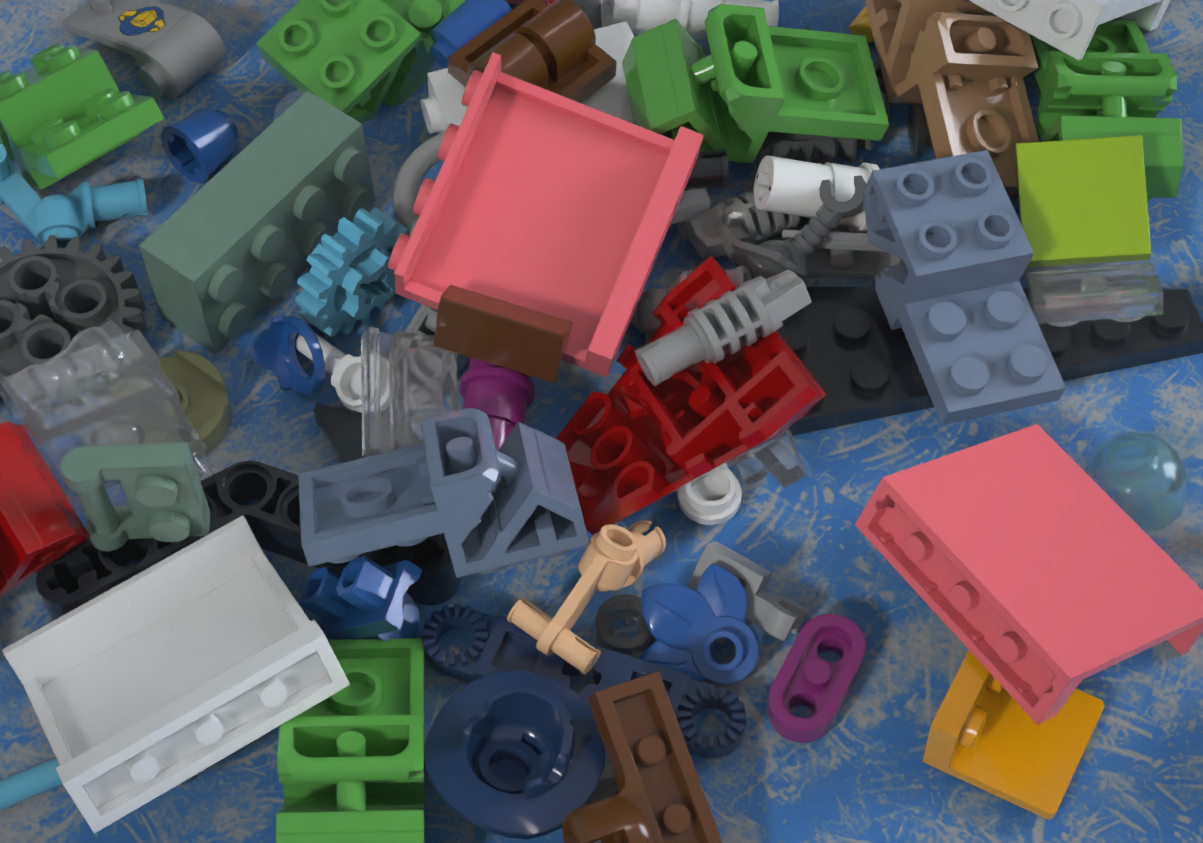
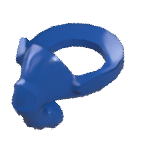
(276, 351)

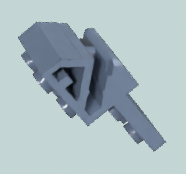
(960, 285)
(484, 500)

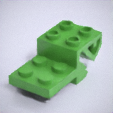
(356, 50)
(752, 82)
(1113, 94)
(67, 114)
(358, 756)

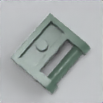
(158, 484)

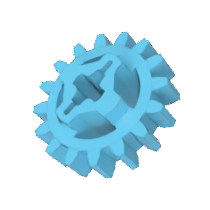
(350, 272)

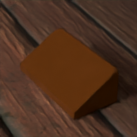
(501, 333)

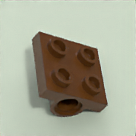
(541, 46)

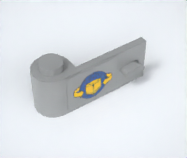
(166, 41)

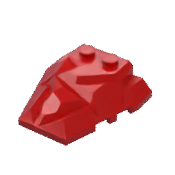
(658, 438)

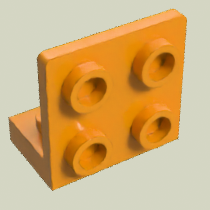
(999, 747)

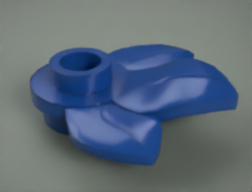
(693, 620)

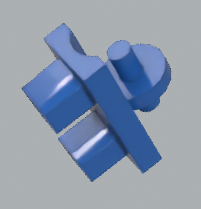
(364, 600)

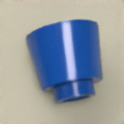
(200, 143)

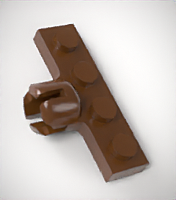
(655, 776)

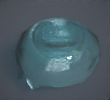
(1141, 477)

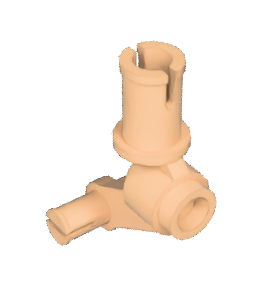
(607, 564)

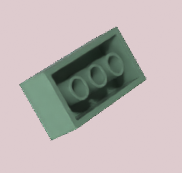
(258, 222)

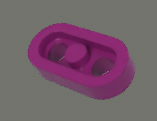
(814, 682)

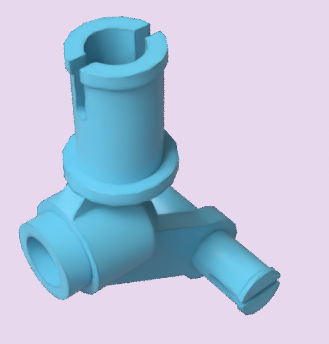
(72, 214)

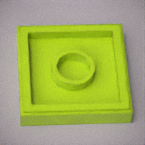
(1084, 200)

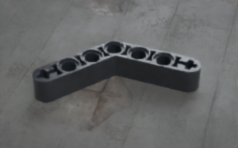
(274, 522)

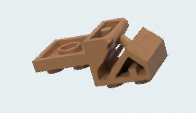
(963, 71)

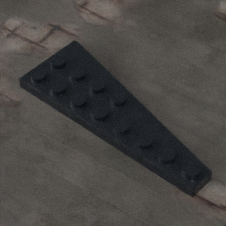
(875, 376)

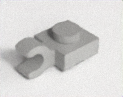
(769, 611)

